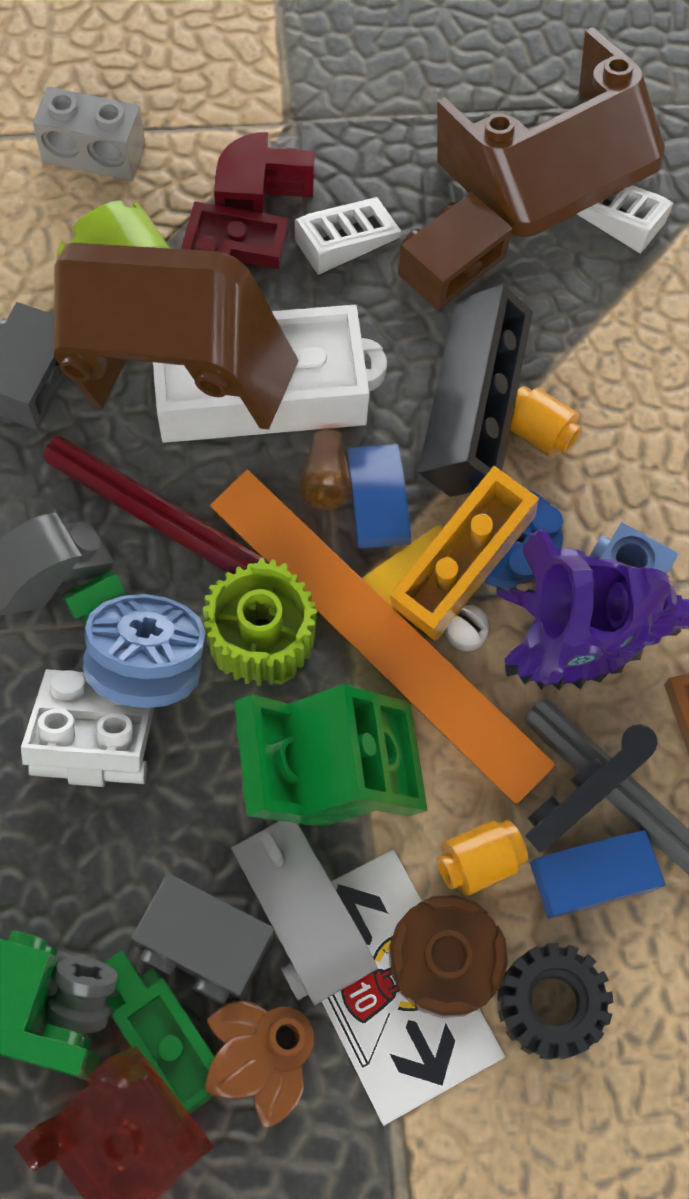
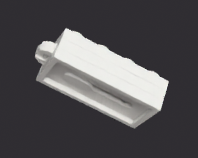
(324, 392)

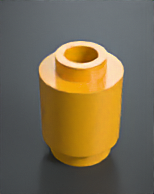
(544, 421)
(482, 856)

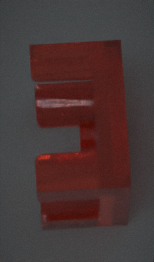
(119, 1134)

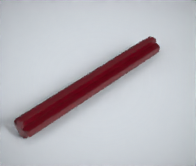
(148, 506)

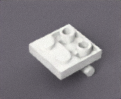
(84, 734)

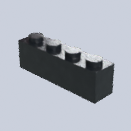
(476, 390)

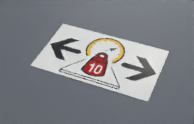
(394, 1047)

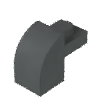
(42, 556)

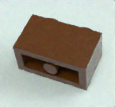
(453, 250)

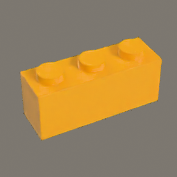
(464, 553)

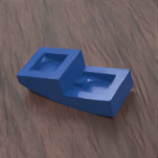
(378, 496)
(597, 873)

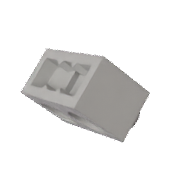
(89, 133)

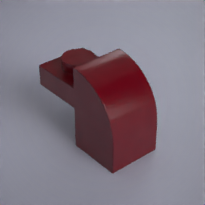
(253, 170)

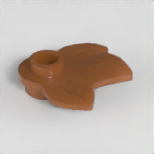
(255, 1062)

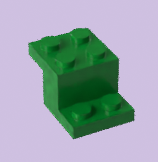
(329, 757)
(25, 989)

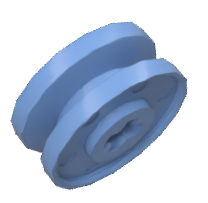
(143, 650)

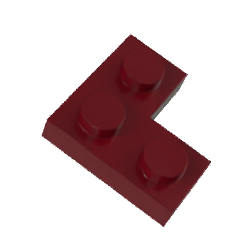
(237, 232)

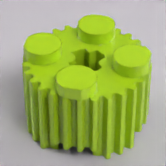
(263, 651)

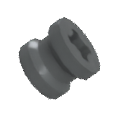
(81, 995)

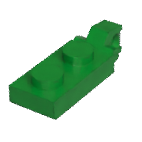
(161, 1031)

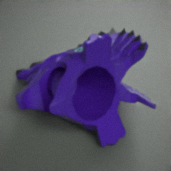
(588, 615)

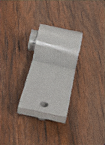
(305, 911)

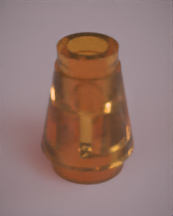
(326, 471)

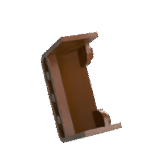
(565, 162)
(168, 310)

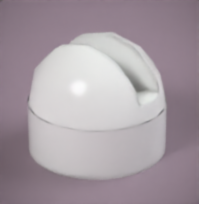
(462, 634)

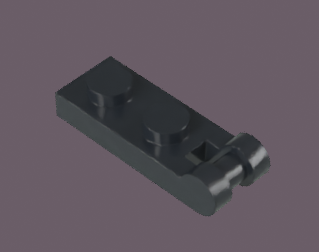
(593, 785)

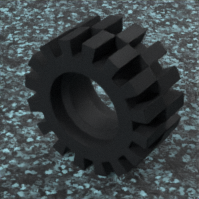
(590, 994)

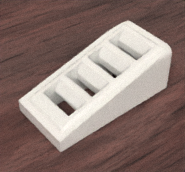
(638, 231)
(339, 250)

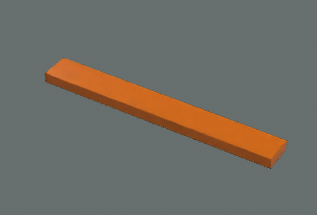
(386, 640)

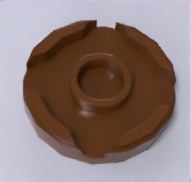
(447, 956)

